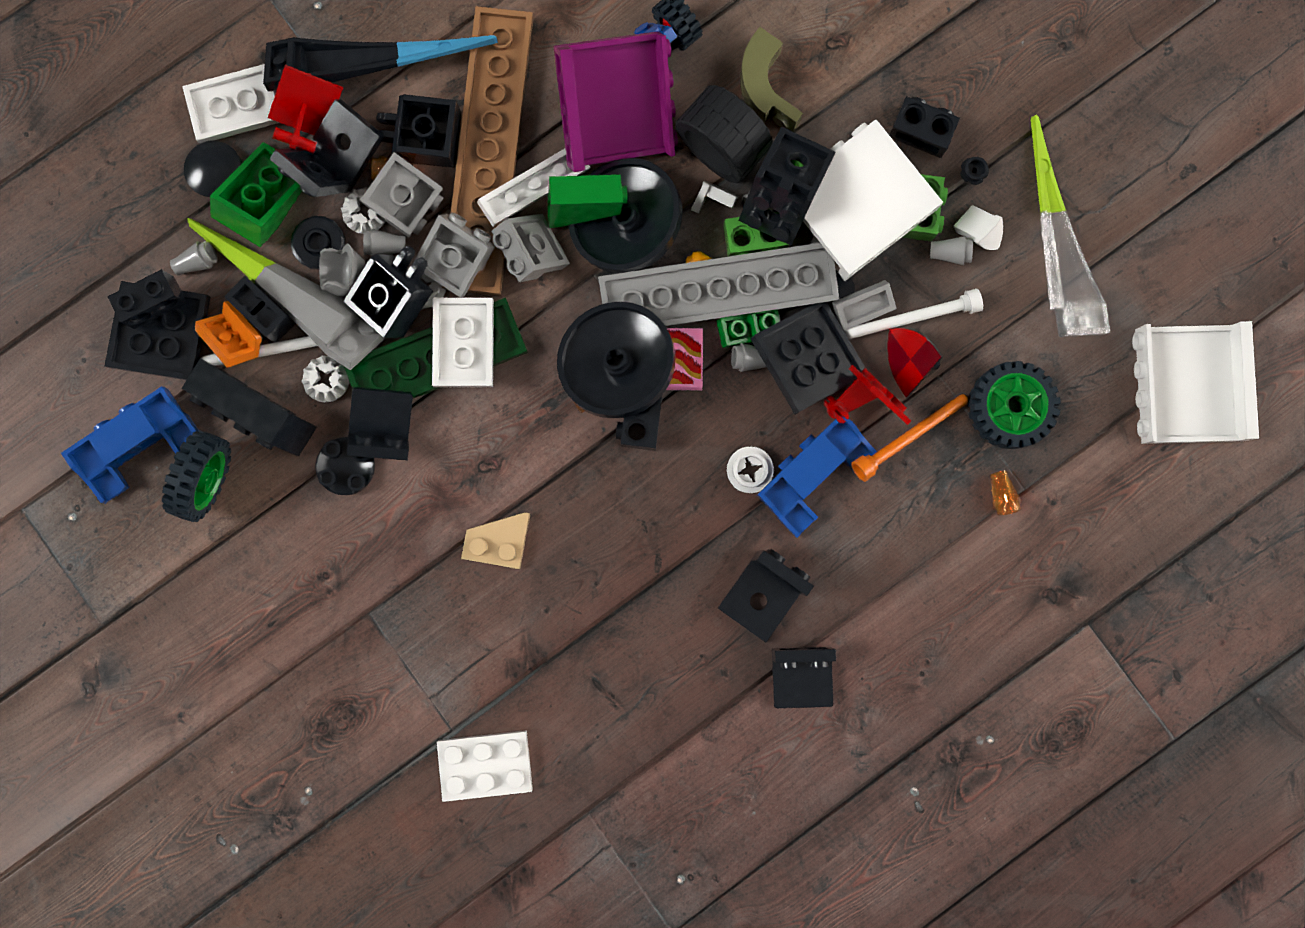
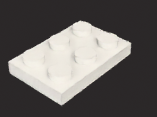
(229, 104)
(463, 342)
(484, 766)

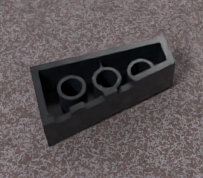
(247, 408)

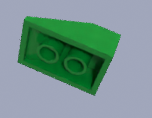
(254, 197)

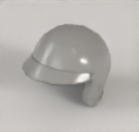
(339, 269)

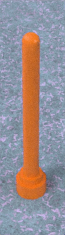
(866, 466)

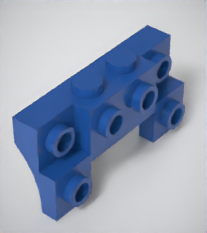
(124, 437)
(809, 469)

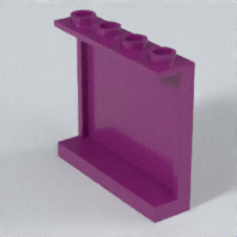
(616, 98)

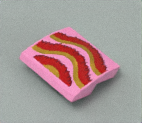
(689, 359)

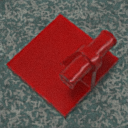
(301, 104)
(860, 392)

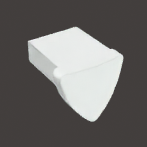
(713, 192)
(981, 227)

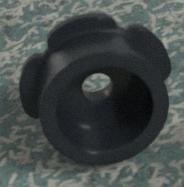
(974, 163)

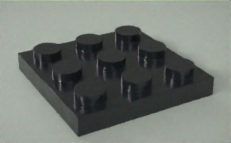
(162, 346)
(808, 356)

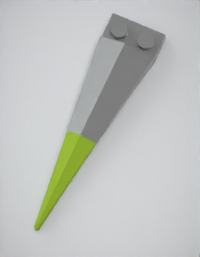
(317, 312)

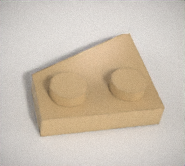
(498, 542)

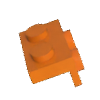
(230, 336)

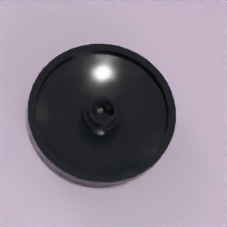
(645, 224)
(616, 360)

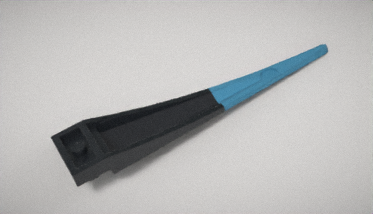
(349, 59)

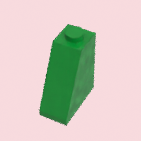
(584, 198)

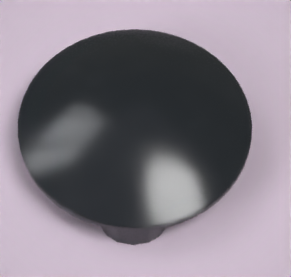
(210, 166)
(341, 472)

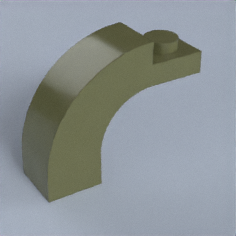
(754, 83)

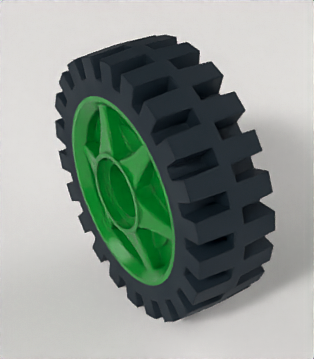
(1036, 405)
(196, 476)

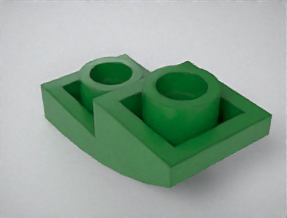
(741, 328)

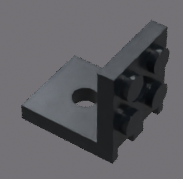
(331, 166)
(785, 186)
(776, 581)

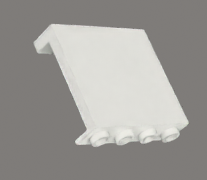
(868, 199)
(1196, 383)

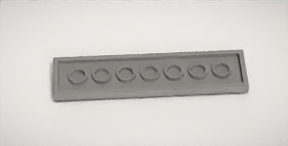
(728, 284)

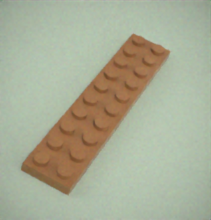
(491, 125)

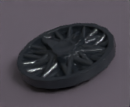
(312, 237)

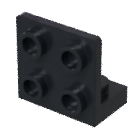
(379, 423)
(803, 677)

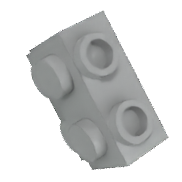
(402, 195)
(529, 247)
(455, 253)

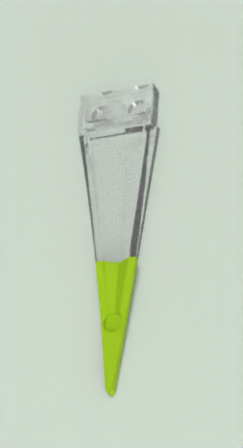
(1071, 286)

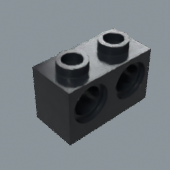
(921, 134)
(147, 299)
(259, 309)
(648, 420)

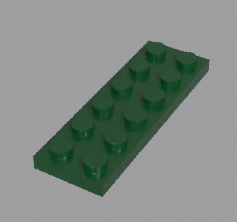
(408, 362)

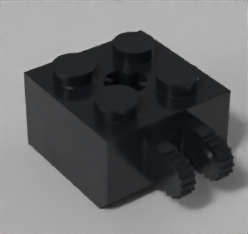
(415, 116)
(390, 293)

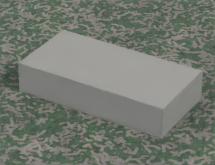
(864, 305)

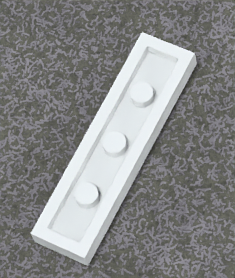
(524, 189)

